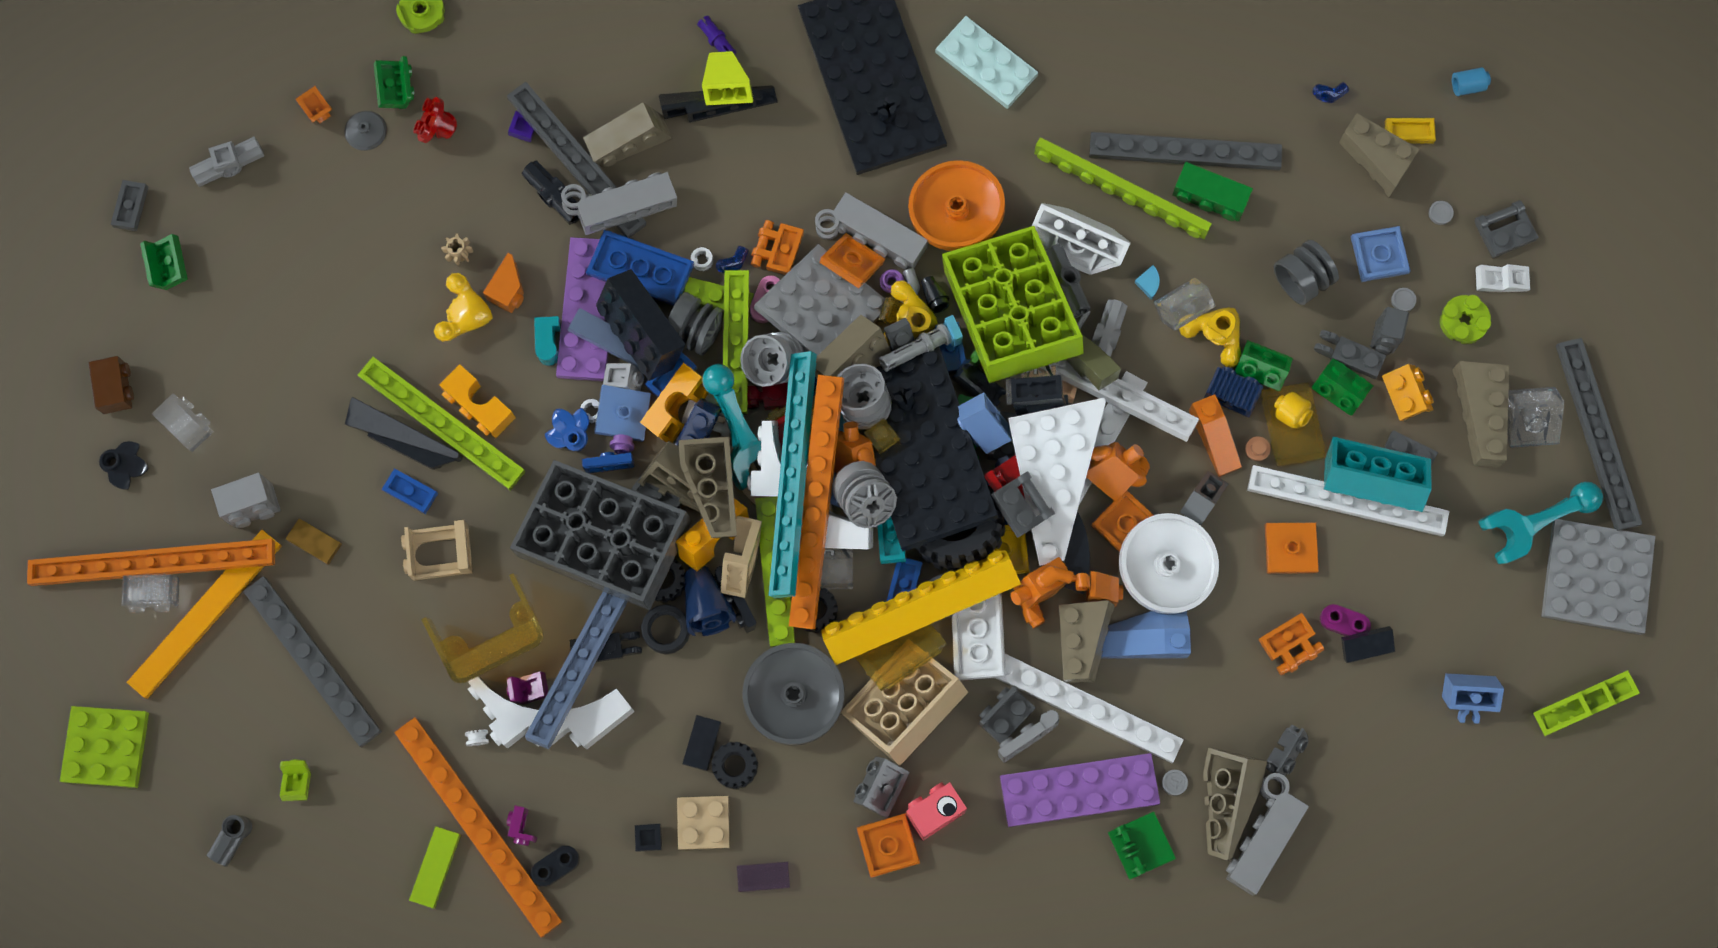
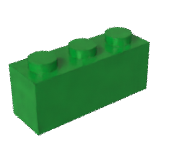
(1212, 192)

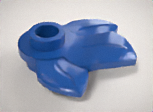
(566, 427)

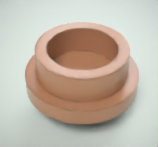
(1258, 448)

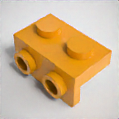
(1408, 391)

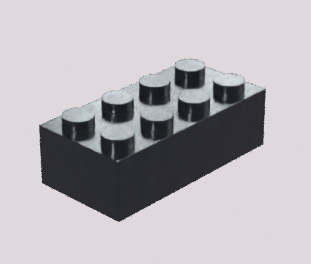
(640, 324)

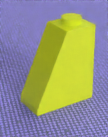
(725, 80)

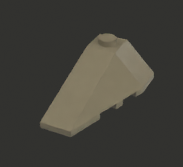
(709, 476)
(1232, 792)

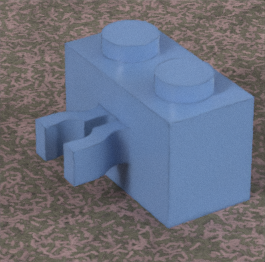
(984, 423)
(1472, 694)

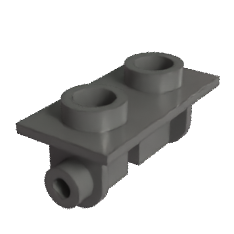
(1294, 743)

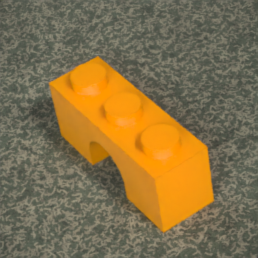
(663, 415)
(492, 416)
(696, 544)

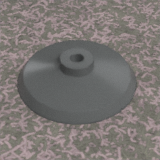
(365, 130)

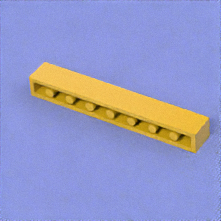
(920, 606)

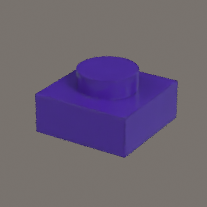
(520, 128)

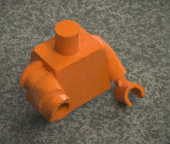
(852, 447)
(1116, 469)
(1043, 585)

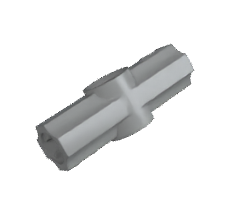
(246, 152)
(1108, 329)

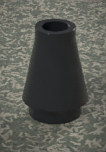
(935, 296)

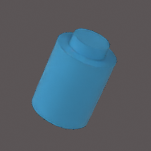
(1470, 81)

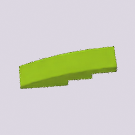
(1586, 703)

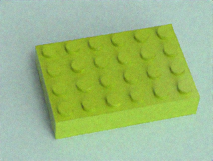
(1012, 304)

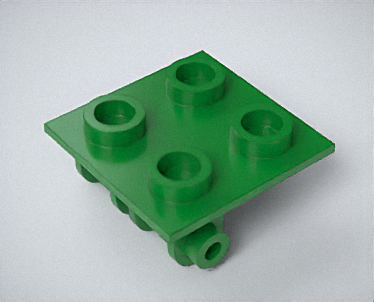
(1141, 845)

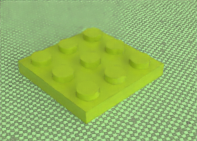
(104, 747)

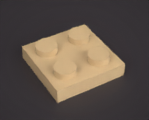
(703, 822)

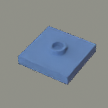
(1380, 254)
(621, 412)

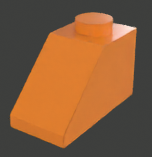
(505, 286)
(1104, 588)

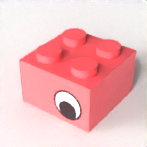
(936, 810)

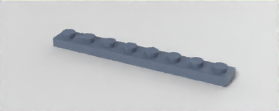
(575, 670)

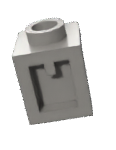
(623, 376)

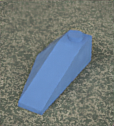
(1149, 637)

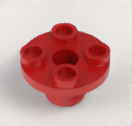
(435, 121)

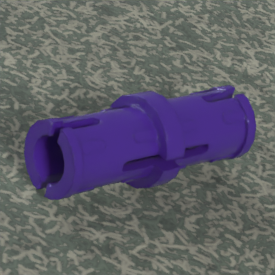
(715, 36)

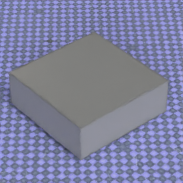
(224, 156)

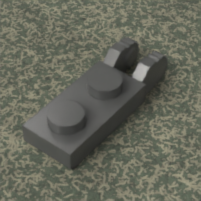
(1351, 354)

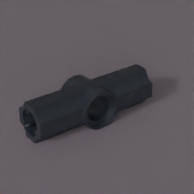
(548, 189)

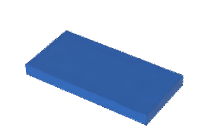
(659, 271)

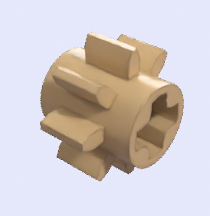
(461, 254)

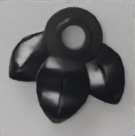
(126, 464)

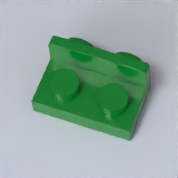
(1264, 365)

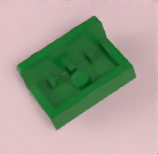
(393, 83)
(164, 262)
(1342, 386)

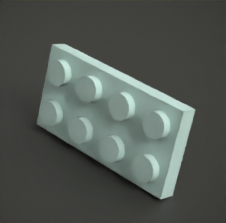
(986, 62)

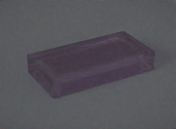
(763, 876)

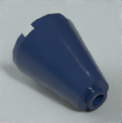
(705, 604)

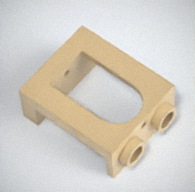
(414, 538)
(739, 569)

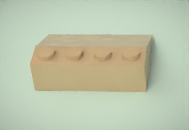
(906, 713)

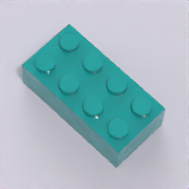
(1377, 474)

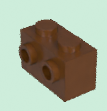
(111, 385)

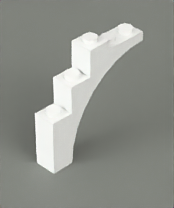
(765, 482)
(585, 722)

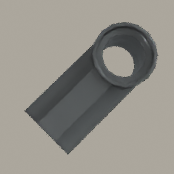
(227, 841)

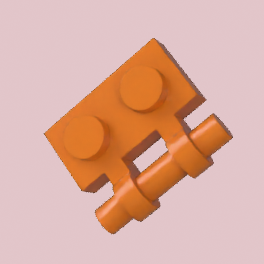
(784, 249)
(1288, 636)

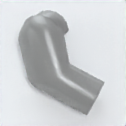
(911, 278)

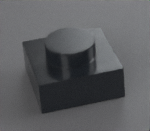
(648, 837)

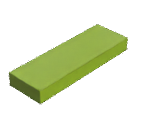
(434, 867)

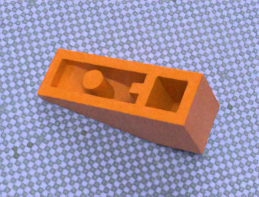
(1216, 435)

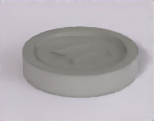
(1441, 212)
(1403, 299)
(1174, 782)

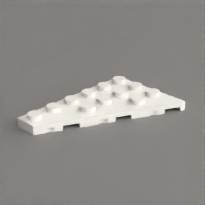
(1057, 454)

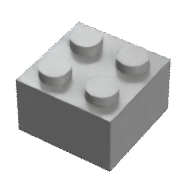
(246, 500)

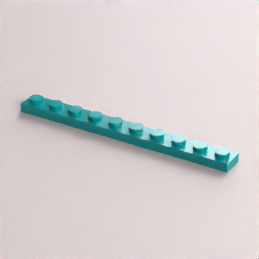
(792, 475)

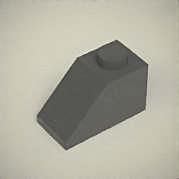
(1204, 498)

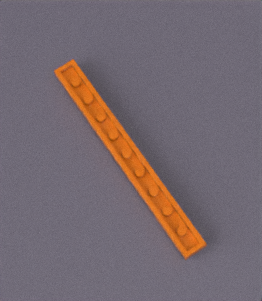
(817, 500)
(151, 562)
(478, 827)

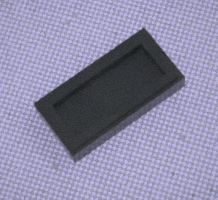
(1368, 644)
(701, 743)

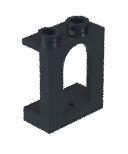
(1037, 394)

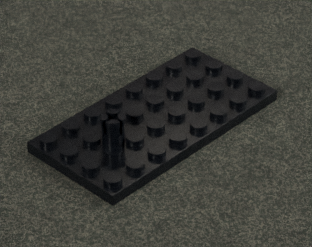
(872, 81)
(934, 461)

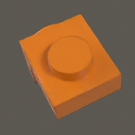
(314, 105)

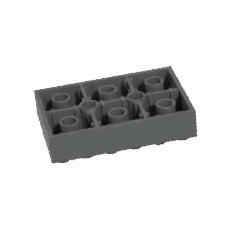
(601, 534)

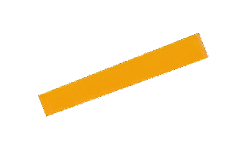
(194, 626)

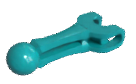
(719, 382)
(1520, 529)

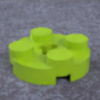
(421, 22)
(1471, 307)

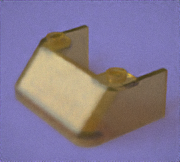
(467, 664)

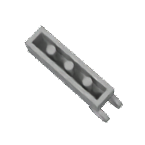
(620, 204)
(874, 229)
(1269, 837)

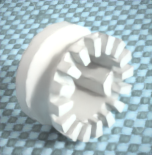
(702, 267)
(589, 402)
(477, 738)

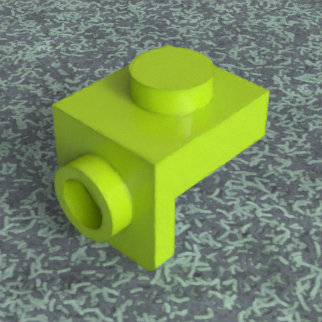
(294, 780)

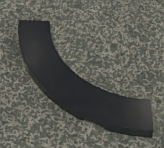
(1078, 552)

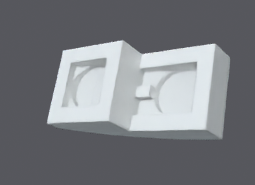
(1502, 279)

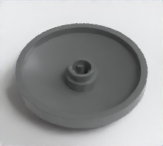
(793, 694)

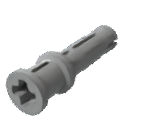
(925, 343)

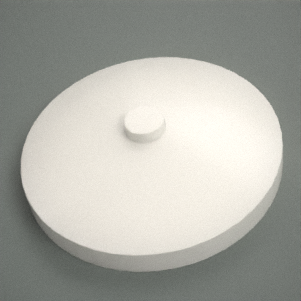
(1168, 563)

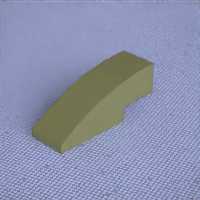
(1095, 365)

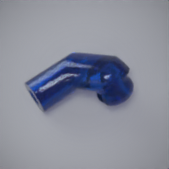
(1330, 94)
(733, 263)

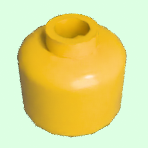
(1293, 410)

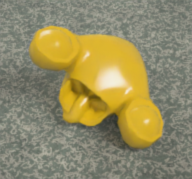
(914, 309)
(465, 312)
(1221, 328)

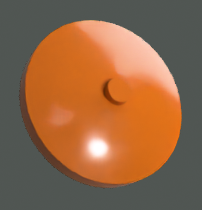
(956, 205)

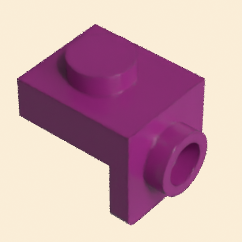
(527, 688)
(517, 821)

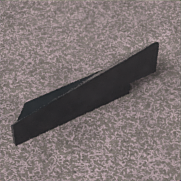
(696, 109)
(399, 436)

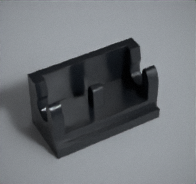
(976, 382)

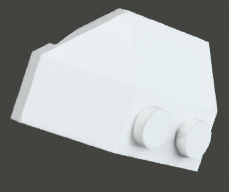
(1086, 242)

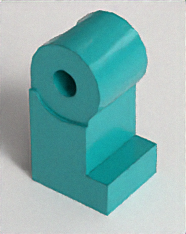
(545, 339)

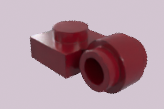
(772, 396)

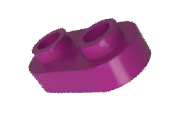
(1345, 621)

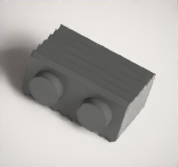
(1389, 330)

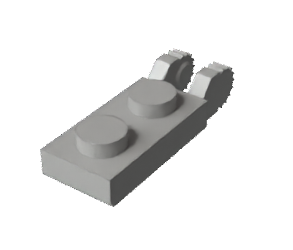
(1029, 735)

